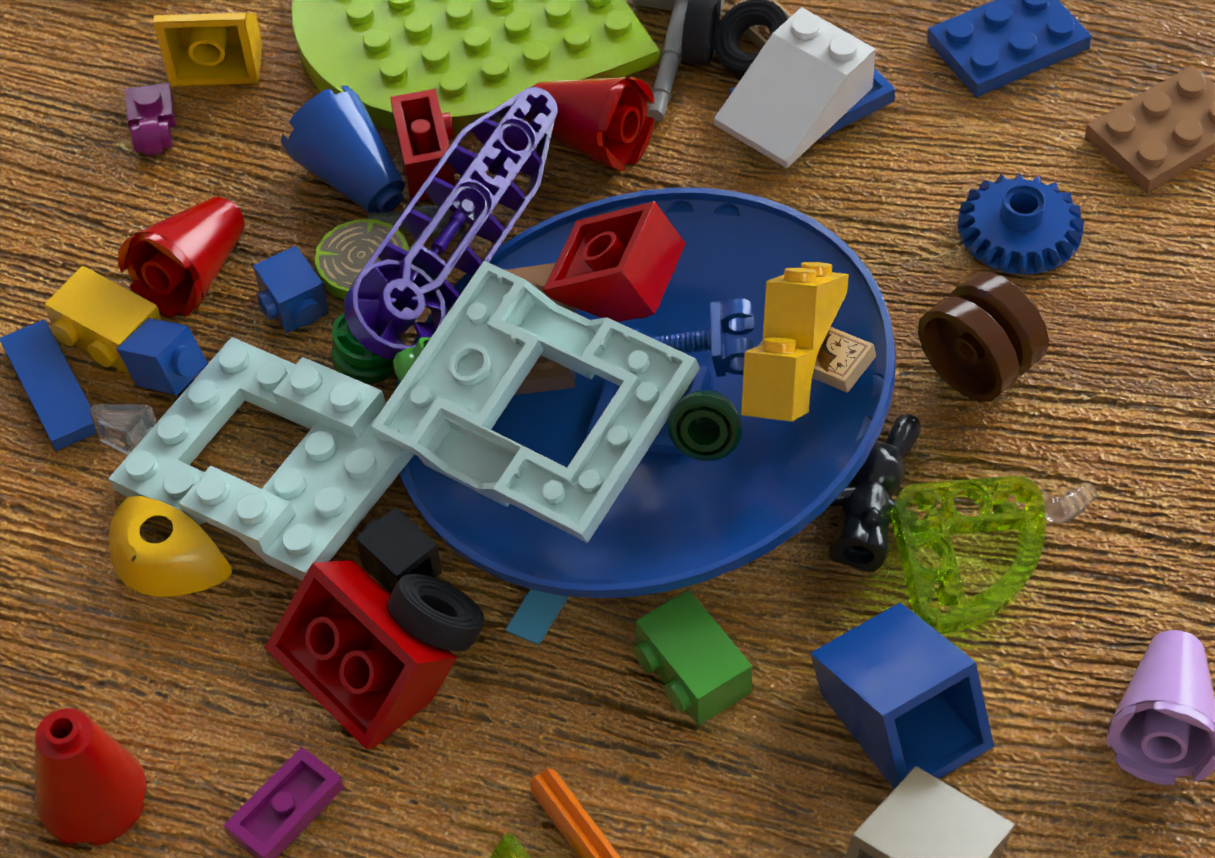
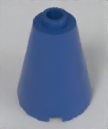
(344, 149)

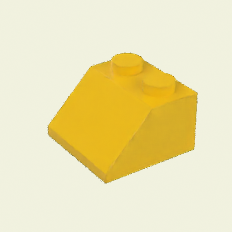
(210, 48)

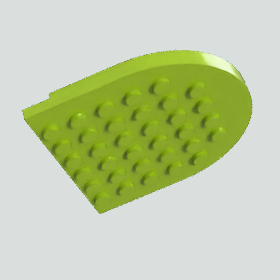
(464, 49)

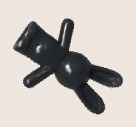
(867, 500)

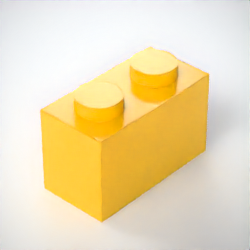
(97, 315)

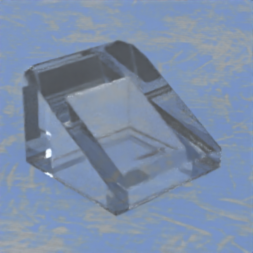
(122, 424)

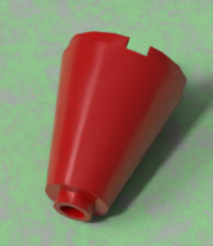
(603, 118)
(182, 255)
(85, 780)

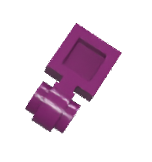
(150, 117)

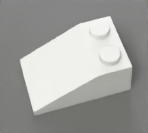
(797, 87)

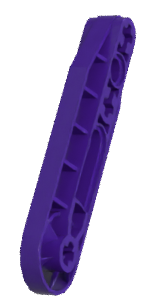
(395, 290)

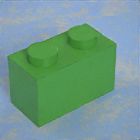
(692, 658)

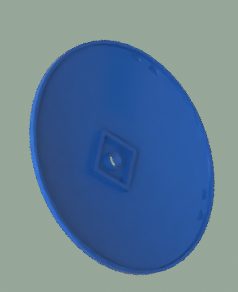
(679, 514)

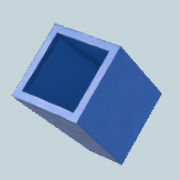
(905, 695)

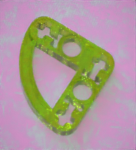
(935, 533)

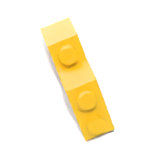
(796, 321)

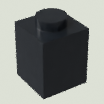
(396, 548)

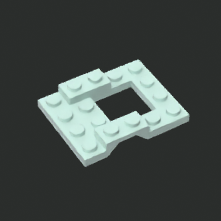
(477, 365)
(317, 490)

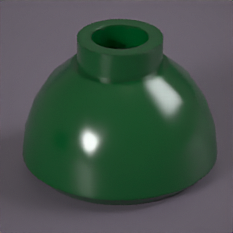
(705, 425)

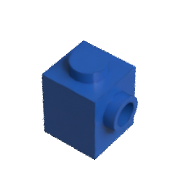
(290, 290)
(162, 356)

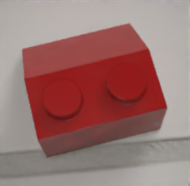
(617, 263)

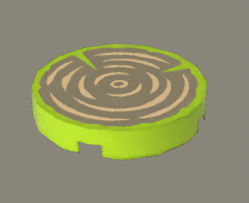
(347, 250)

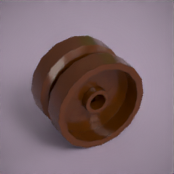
(983, 336)

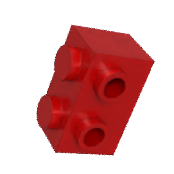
(422, 138)

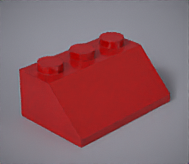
(355, 654)

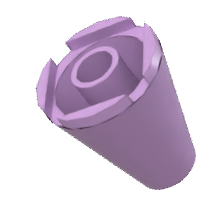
(1167, 713)

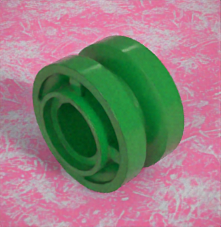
(354, 359)

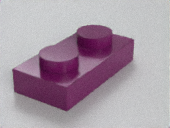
(284, 805)

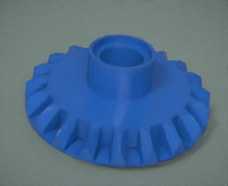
(1020, 225)

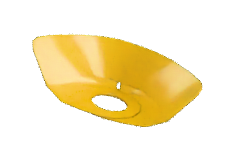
(171, 568)

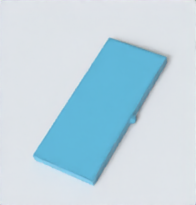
(536, 615)

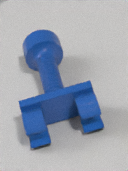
(732, 318)

